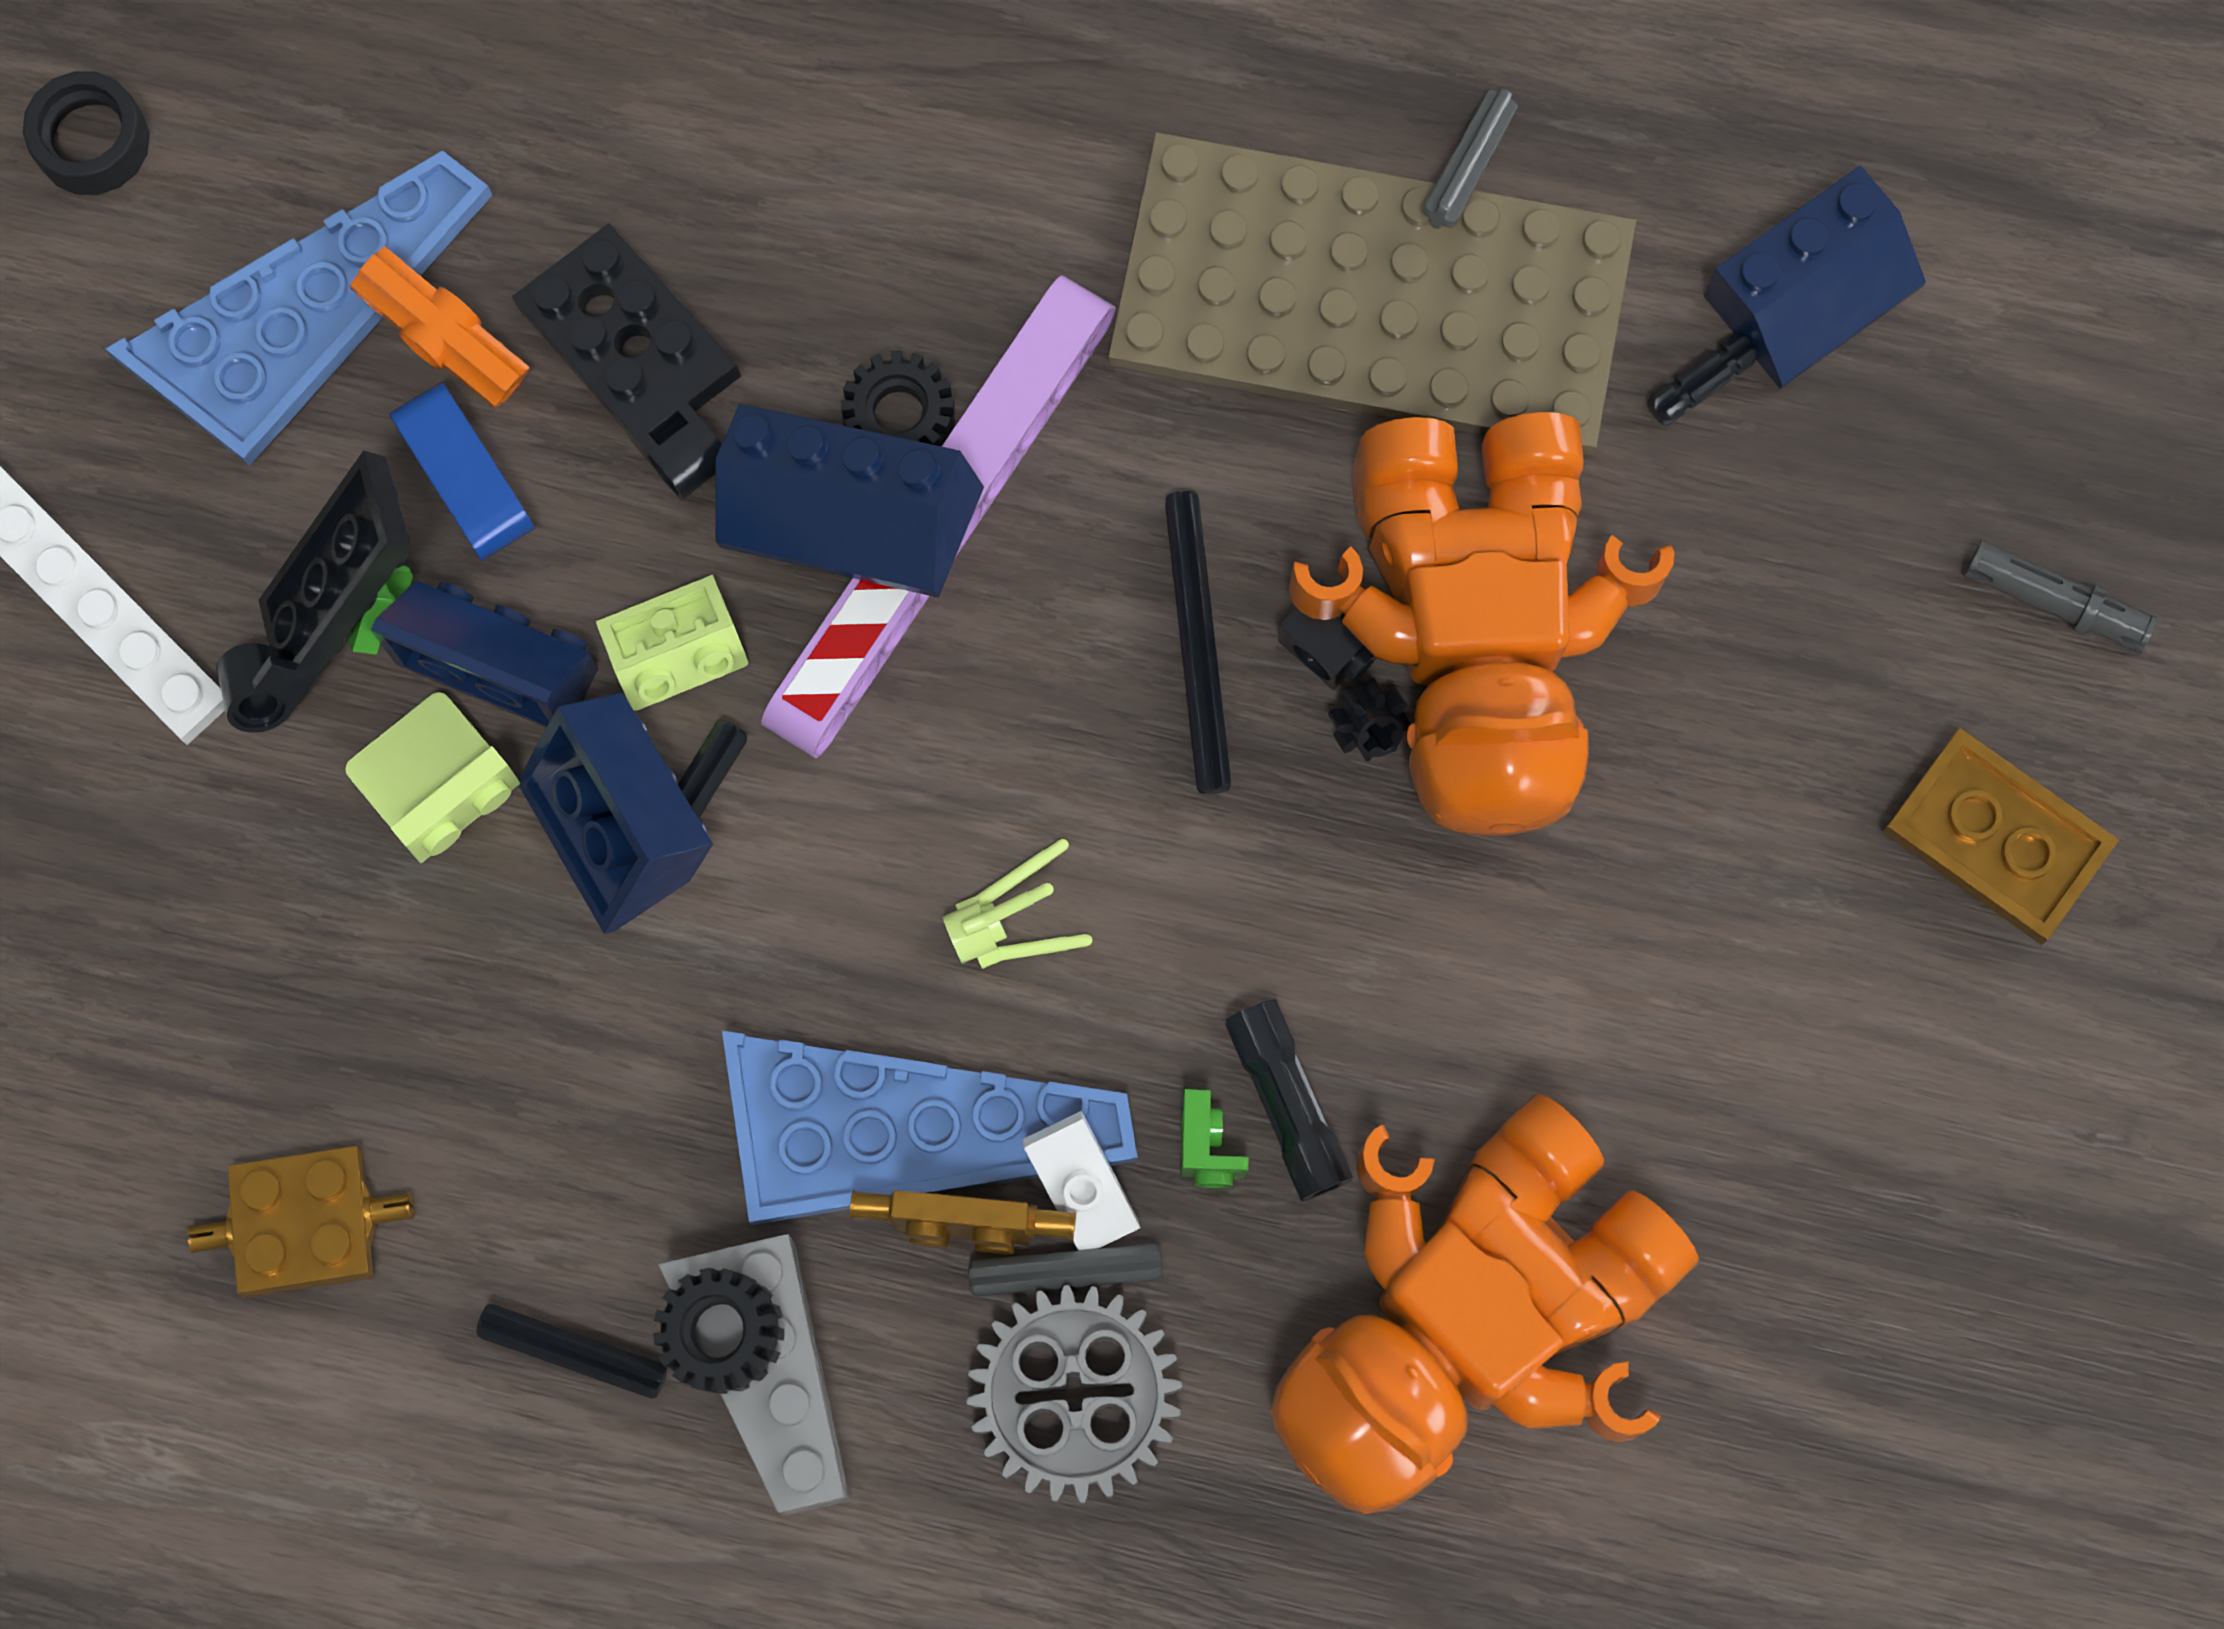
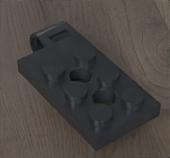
(648, 393)
(317, 597)

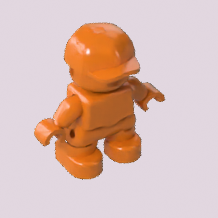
(1481, 612)
(1475, 1313)

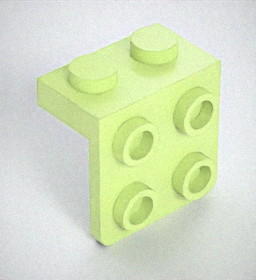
(431, 776)

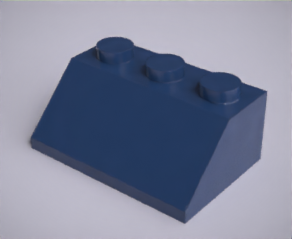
(1818, 277)
(485, 651)
(612, 809)

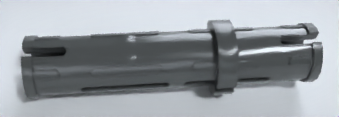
(2071, 601)

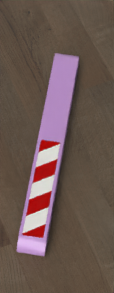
(993, 439)

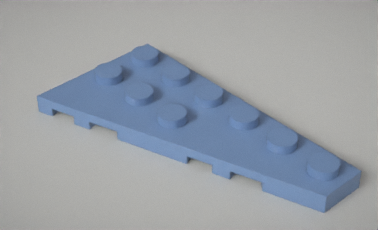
(288, 320)
(874, 1123)

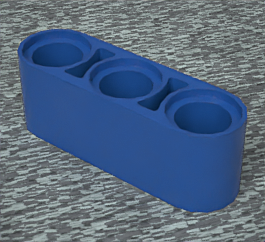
(462, 471)

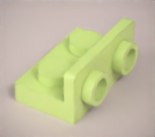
(672, 643)

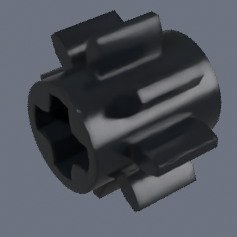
(1369, 719)

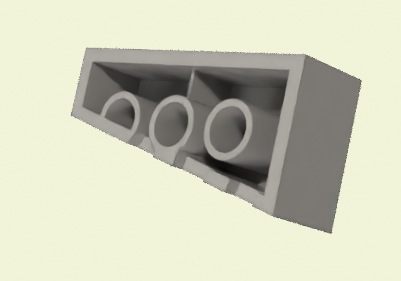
(788, 1412)

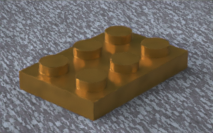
(2001, 836)

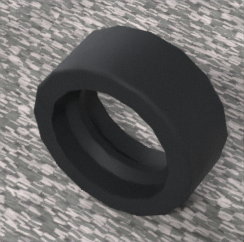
(73, 92)

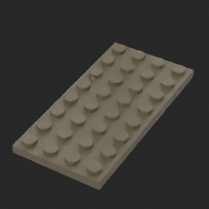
(1349, 300)

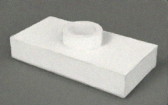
(1081, 1181)

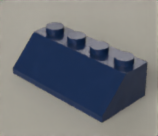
(842, 499)

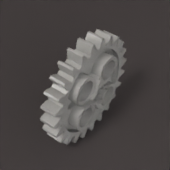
(1070, 1332)

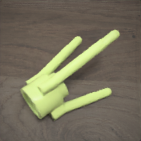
(978, 925)

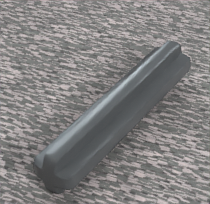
(1470, 159)
(1069, 1268)

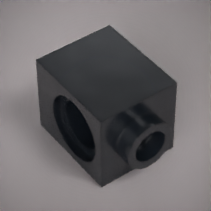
(1325, 647)

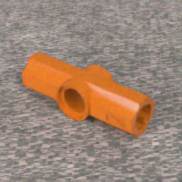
(439, 327)

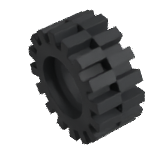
(906, 377)
(679, 1325)

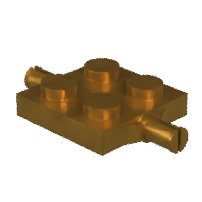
(300, 1222)
(989, 1223)

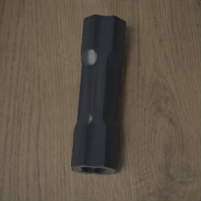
(1289, 1102)

